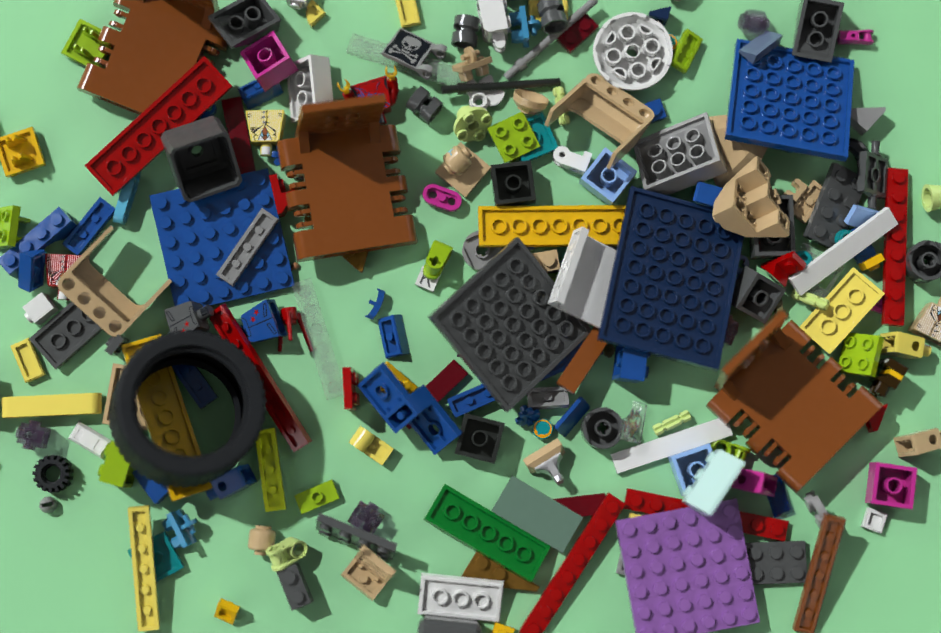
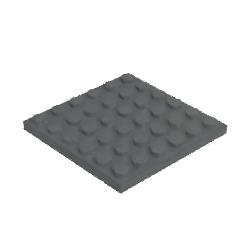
(506, 326)

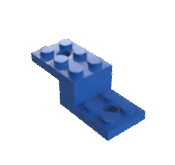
(401, 408)

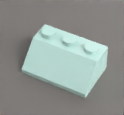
(712, 482)

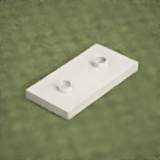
(460, 597)

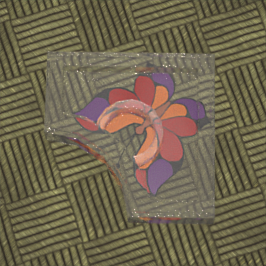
(633, 424)

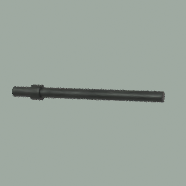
(462, 88)

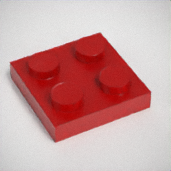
(351, 397)

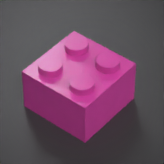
(269, 61)
(891, 485)

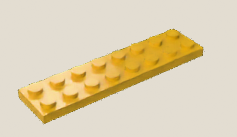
(548, 224)
(166, 416)

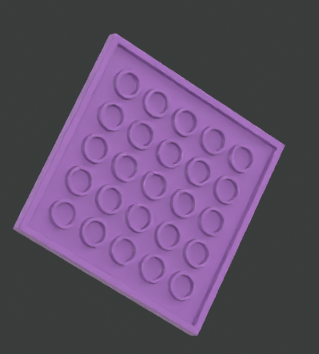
(687, 570)

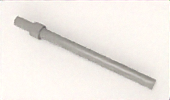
(521, 64)

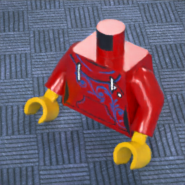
(375, 87)

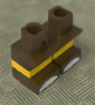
(888, 378)

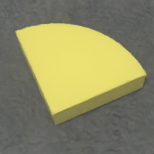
(314, 13)

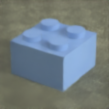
(607, 183)
(687, 464)

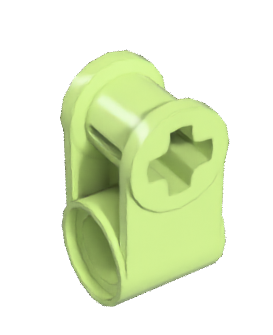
(283, 554)

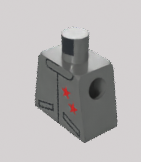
(189, 317)

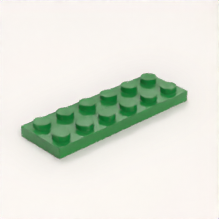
(487, 533)

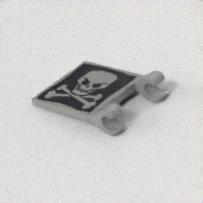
(412, 52)

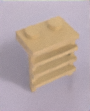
(368, 573)

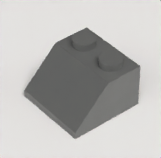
(756, 294)

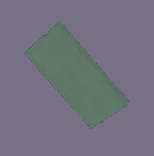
(537, 514)

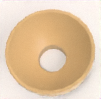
(529, 101)

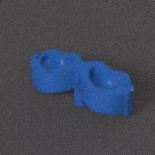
(377, 305)

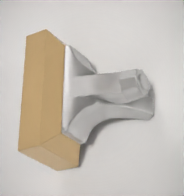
(547, 461)

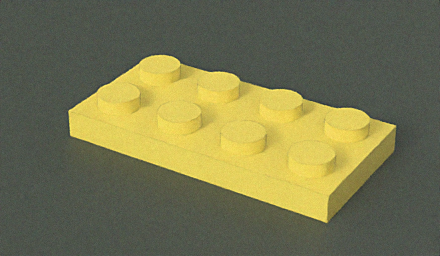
(848, 305)

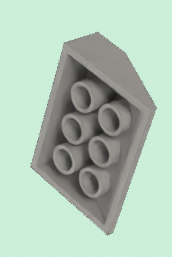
(680, 156)

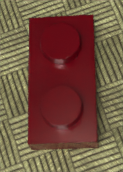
(577, 33)

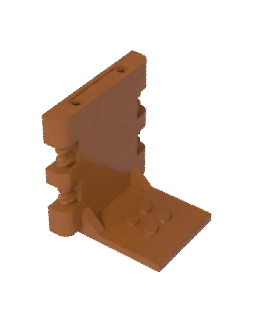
(151, 50)
(345, 180)
(790, 401)

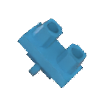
(522, 35)
(182, 527)

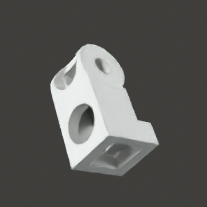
(571, 161)

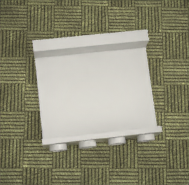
(583, 278)

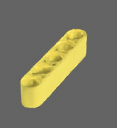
(51, 405)

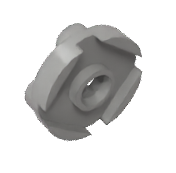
(470, 255)
(814, 504)

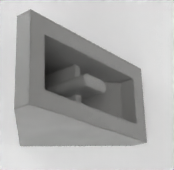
(864, 118)

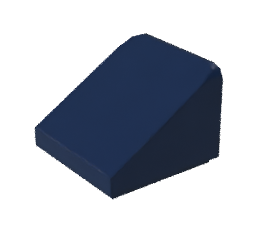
(660, 15)

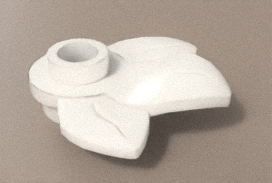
(489, 98)

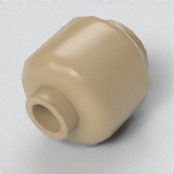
(457, 160)
(261, 538)

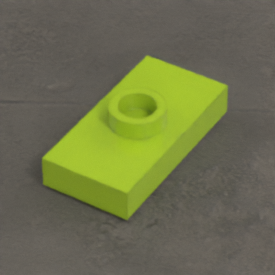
(685, 51)
(317, 496)

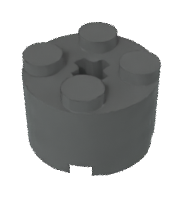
(915, 266)
(594, 437)

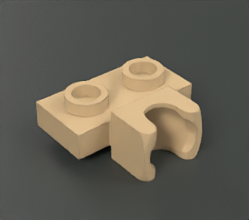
(804, 198)

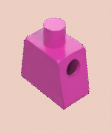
(755, 482)

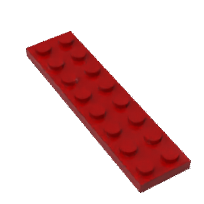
(141, 139)

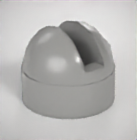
(49, 509)

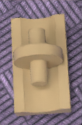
(478, 63)

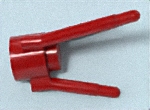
(289, 317)

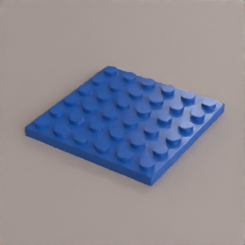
(791, 103)
(204, 232)

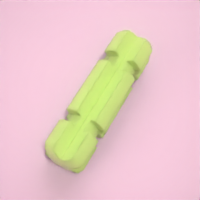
(558, 92)
(811, 299)
(671, 422)

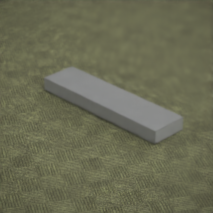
(247, 247)

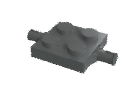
(872, 174)

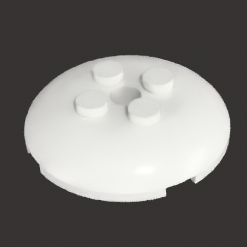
(636, 33)

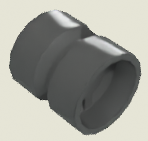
(552, 16)
(465, 28)
(418, 102)

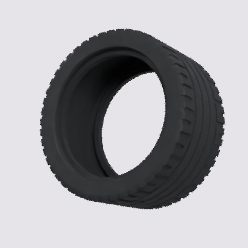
(221, 360)

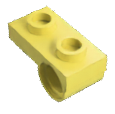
(371, 445)

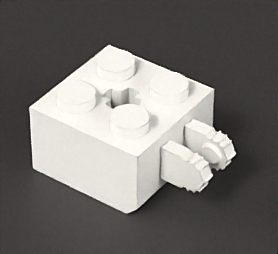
(494, 22)

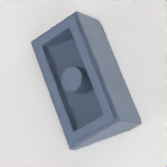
(760, 46)

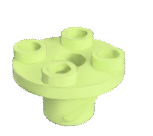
(472, 123)

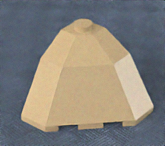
(735, 153)
(750, 204)

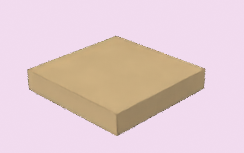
(468, 179)

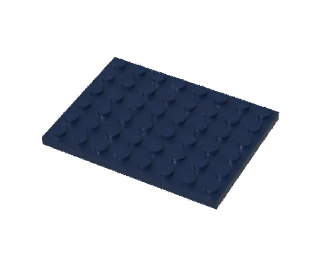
(671, 280)

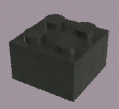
(513, 184)
(479, 438)

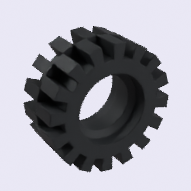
(40, 473)

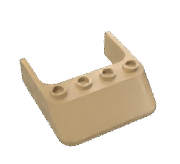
(607, 109)
(98, 296)

